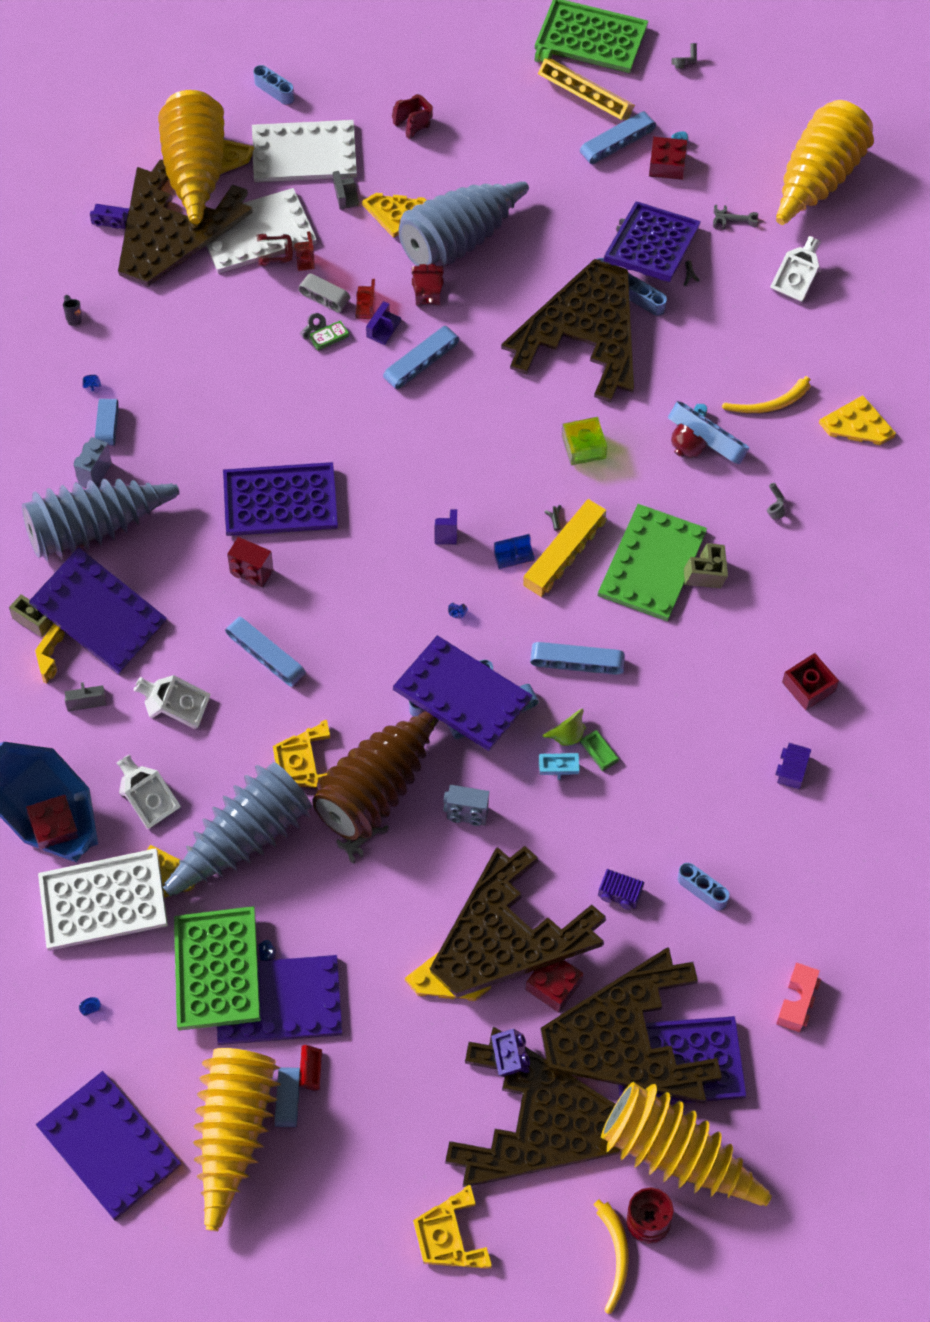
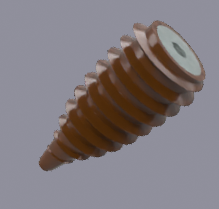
(372, 777)

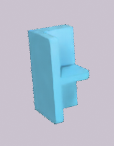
(559, 764)

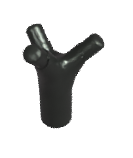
(690, 273)
(555, 517)

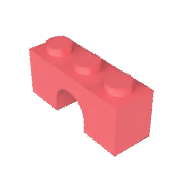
(793, 1013)

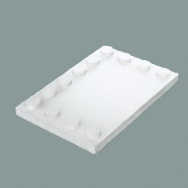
(303, 150)
(272, 216)
(102, 899)

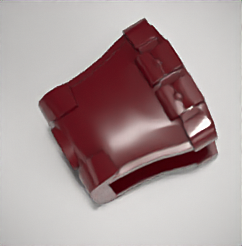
(413, 111)
(287, 246)
(427, 283)

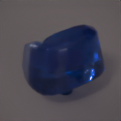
(91, 381)
(457, 611)
(267, 950)
(89, 1006)

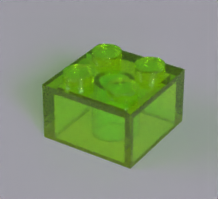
(584, 441)

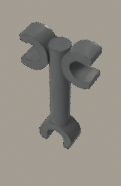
(722, 217)
(353, 847)

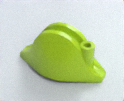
(569, 731)

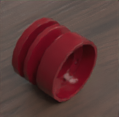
(649, 1204)

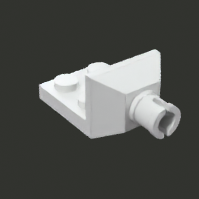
(798, 271)
(174, 699)
(146, 792)

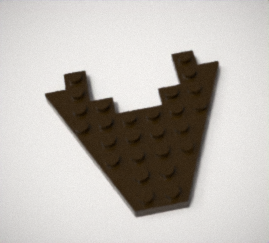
(163, 238)
(590, 310)
(495, 944)
(609, 1038)
(555, 1126)

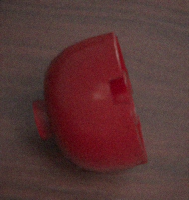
(686, 442)

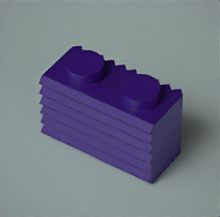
(793, 766)
(620, 889)

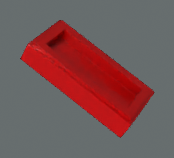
(310, 1067)

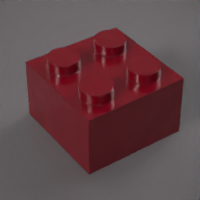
(668, 158)
(250, 562)
(810, 681)
(52, 822)
(555, 984)

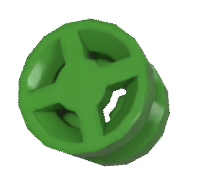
(542, 53)

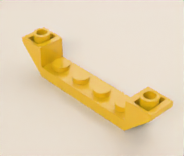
(45, 650)

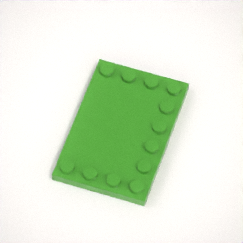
(592, 35)
(651, 562)
(216, 968)

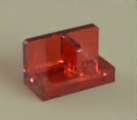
(305, 254)
(365, 301)

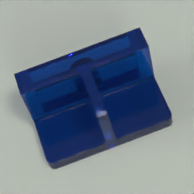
(513, 551)

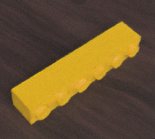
(586, 89)
(564, 548)

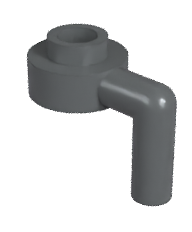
(680, 62)
(311, 326)
(777, 509)

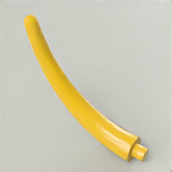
(785, 400)
(620, 1242)

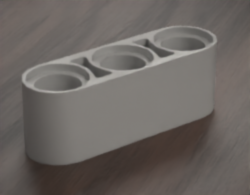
(324, 292)

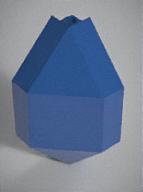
(36, 775)

